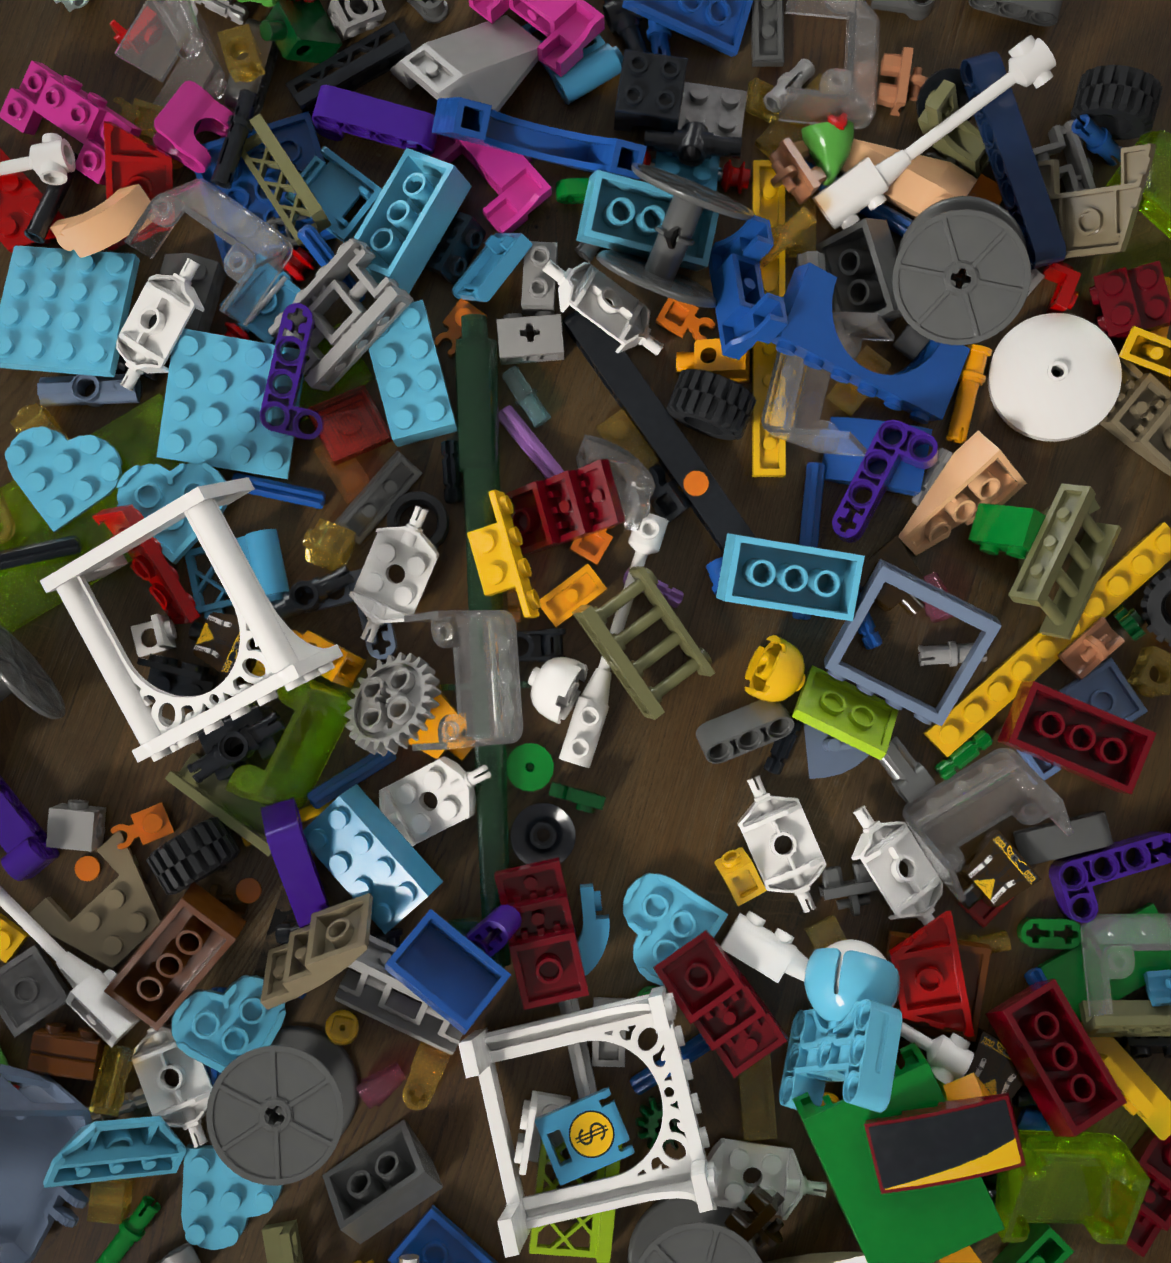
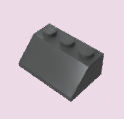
(864, 265)
(207, 283)
(381, 1182)

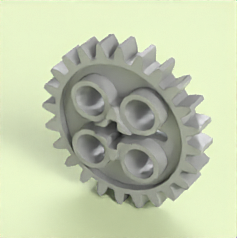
(392, 704)

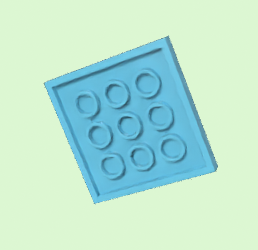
(65, 310)
(217, 402)

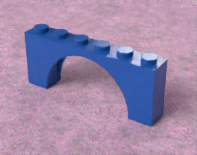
(484, 126)
(919, 388)

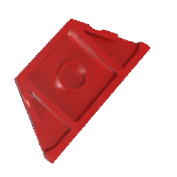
(134, 162)
(17, 205)
(933, 977)

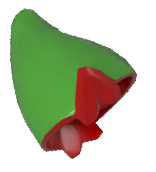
(830, 144)

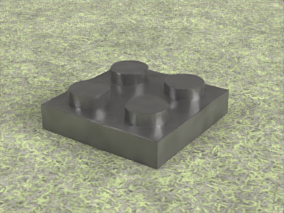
(715, 107)
(30, 990)

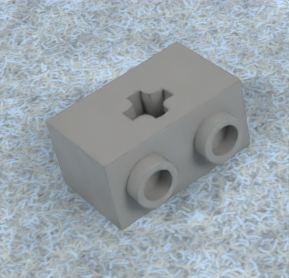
(537, 286)
(513, 338)

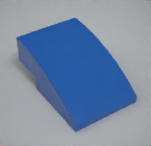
(842, 468)

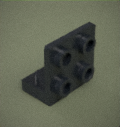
(177, 680)

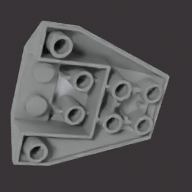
(473, 64)

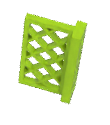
(601, 1223)

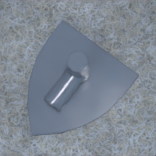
(829, 755)

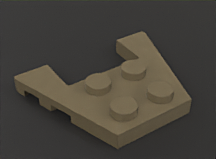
(1103, 217)
(115, 919)

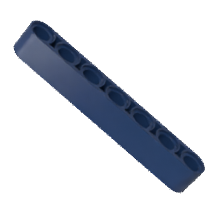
(1014, 161)

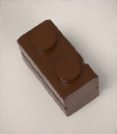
(66, 1052)

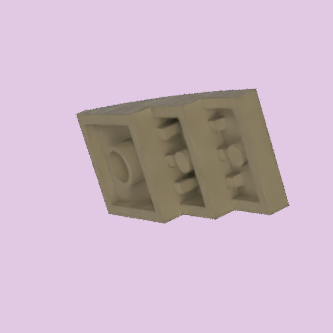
(1142, 416)
(317, 951)

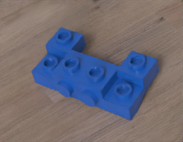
(742, 306)

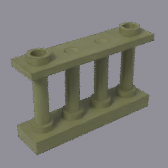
(1049, 552)
(613, 645)

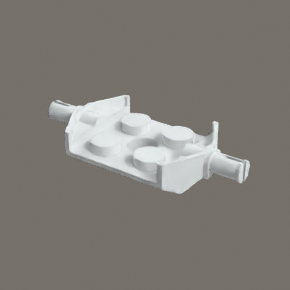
(586, 291)
(173, 303)
(380, 596)
(448, 781)
(763, 824)
(881, 850)
(177, 1105)
(778, 1174)

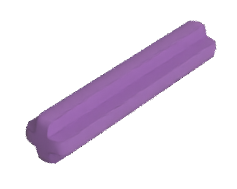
(529, 442)

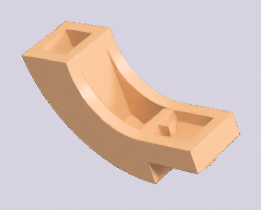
(103, 224)

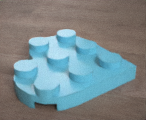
(63, 474)
(153, 487)
(665, 919)
(225, 1025)
(218, 1200)

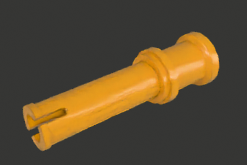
(970, 380)

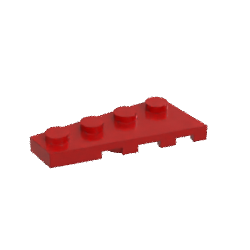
(152, 566)

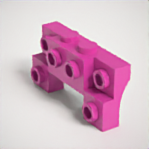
(565, 23)
(69, 108)
(508, 173)

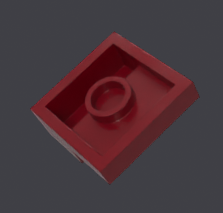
(1132, 299)

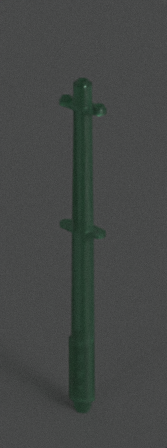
(480, 464)

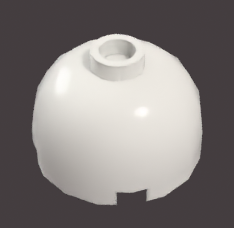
(556, 687)

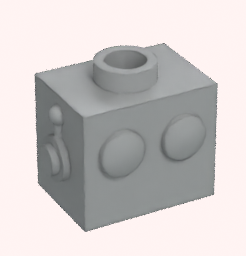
(355, 16)
(76, 826)

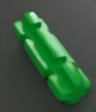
(963, 755)

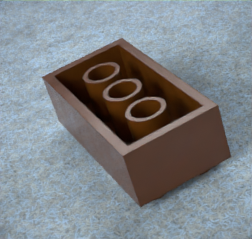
(175, 956)

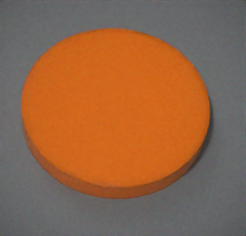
(696, 483)
(87, 868)
(248, 890)

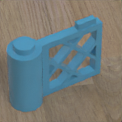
(596, 67)
(265, 559)

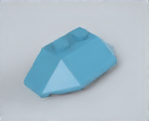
(117, 1152)

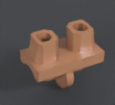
(899, 67)
(793, 170)
(1090, 648)

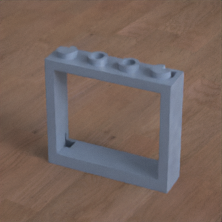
(934, 596)

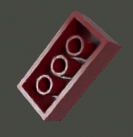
(1077, 737)
(1056, 1058)

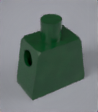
(301, 31)

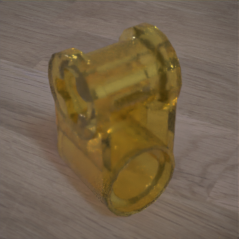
(425, 1071)

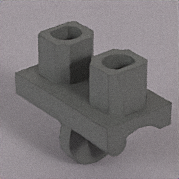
(835, 887)

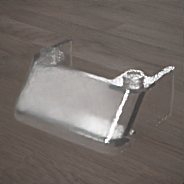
(172, 31)
(846, 89)
(256, 249)
(799, 392)
(484, 677)
(976, 801)
(1110, 949)

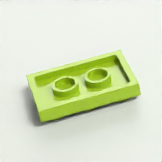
(845, 713)

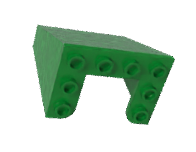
(902, 1224)

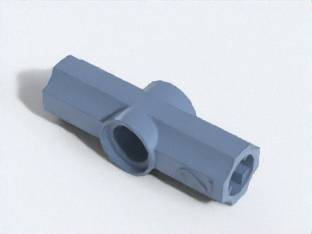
(71, 391)

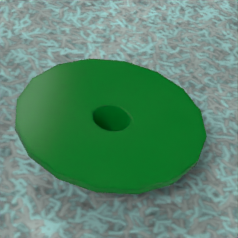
(530, 767)

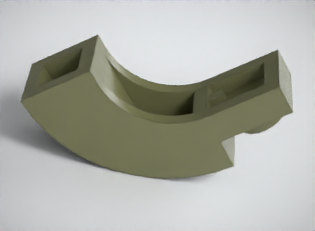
(964, 141)

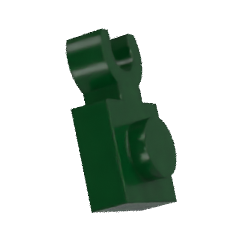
(1130, 621)
(585, 800)

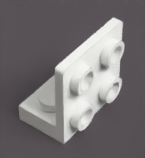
(529, 1143)

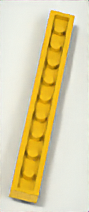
(768, 203)
(1042, 650)

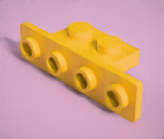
(500, 557)
(1138, 1089)

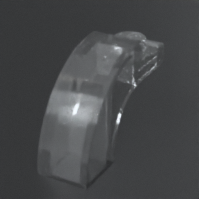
(630, 477)

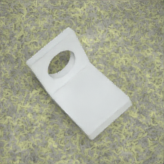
(164, 632)

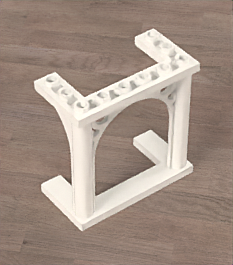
(285, 655)
(684, 1178)

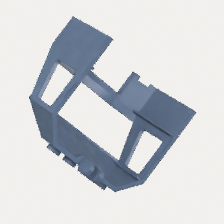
(32, 1132)

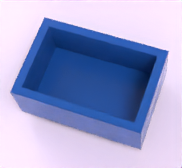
(447, 971)

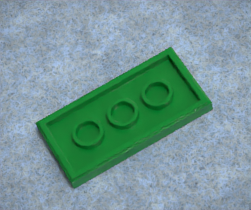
(1069, 970)

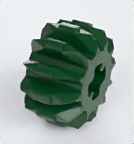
(649, 1123)

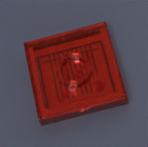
(350, 425)

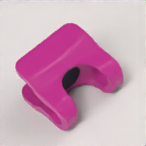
(182, 118)

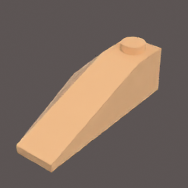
(921, 183)
(972, 476)

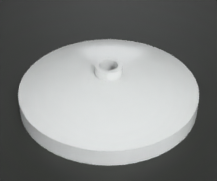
(1048, 405)

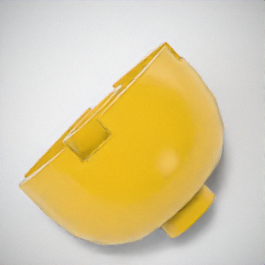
(775, 671)

